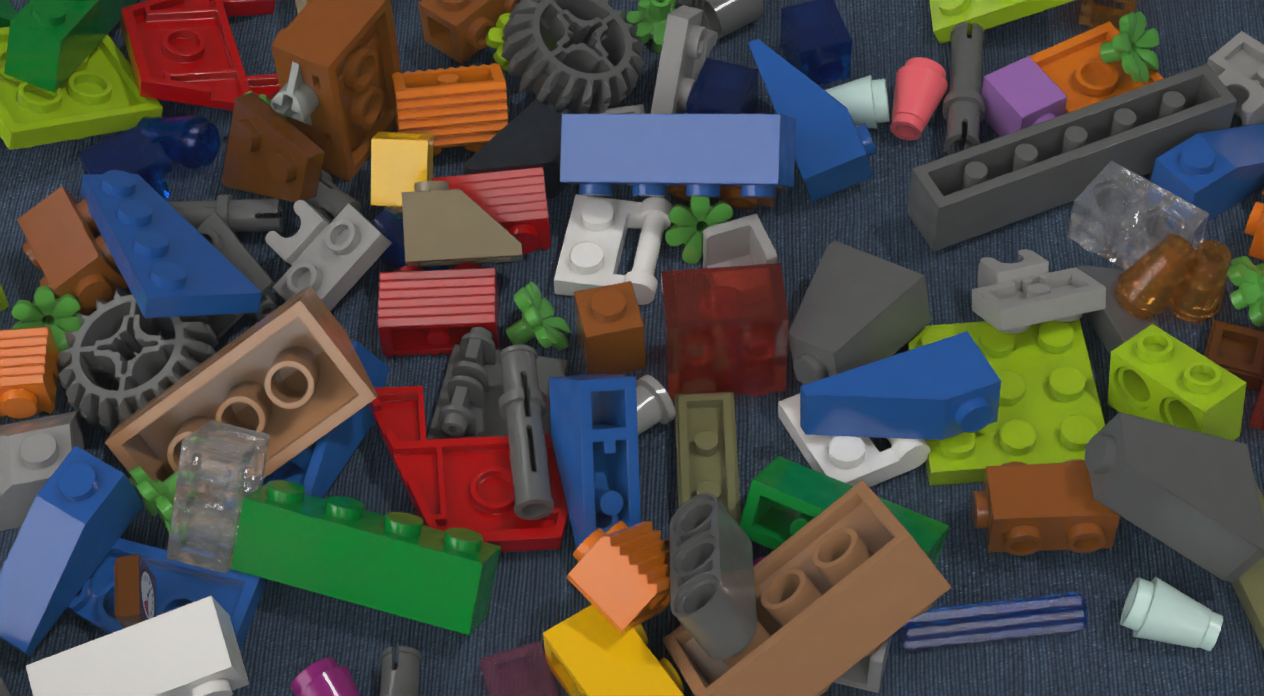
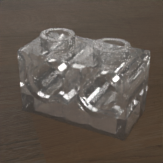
(1128, 216)
(214, 475)

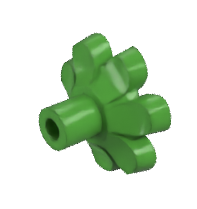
(651, 20)
(1133, 47)
(691, 222)
(1251, 288)
(48, 311)
(537, 320)
(157, 495)

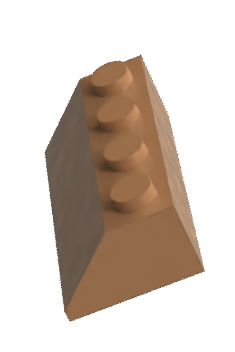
(280, 378)
(821, 604)

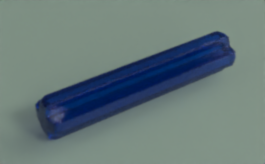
(995, 621)

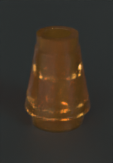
(1155, 277)
(1204, 283)

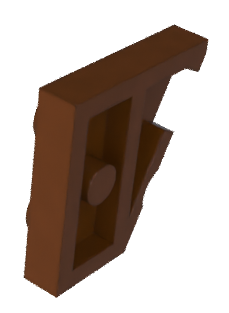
(270, 153)

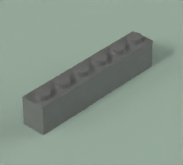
(1062, 156)

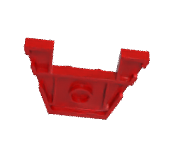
(189, 53)
(464, 479)

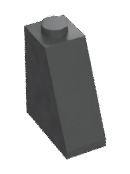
(855, 313)
(1182, 490)

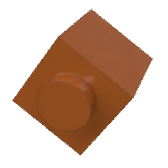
(610, 329)

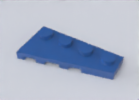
(161, 253)
(175, 587)

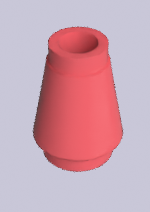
(916, 96)

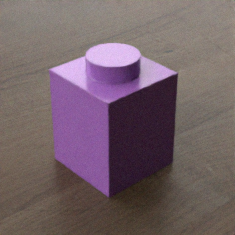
(1020, 97)

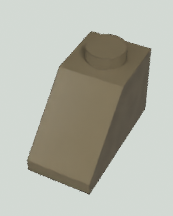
(451, 229)

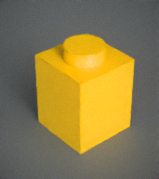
(398, 164)

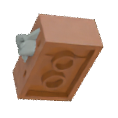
(338, 77)

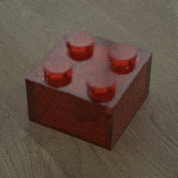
(725, 330)

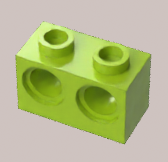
(1174, 385)

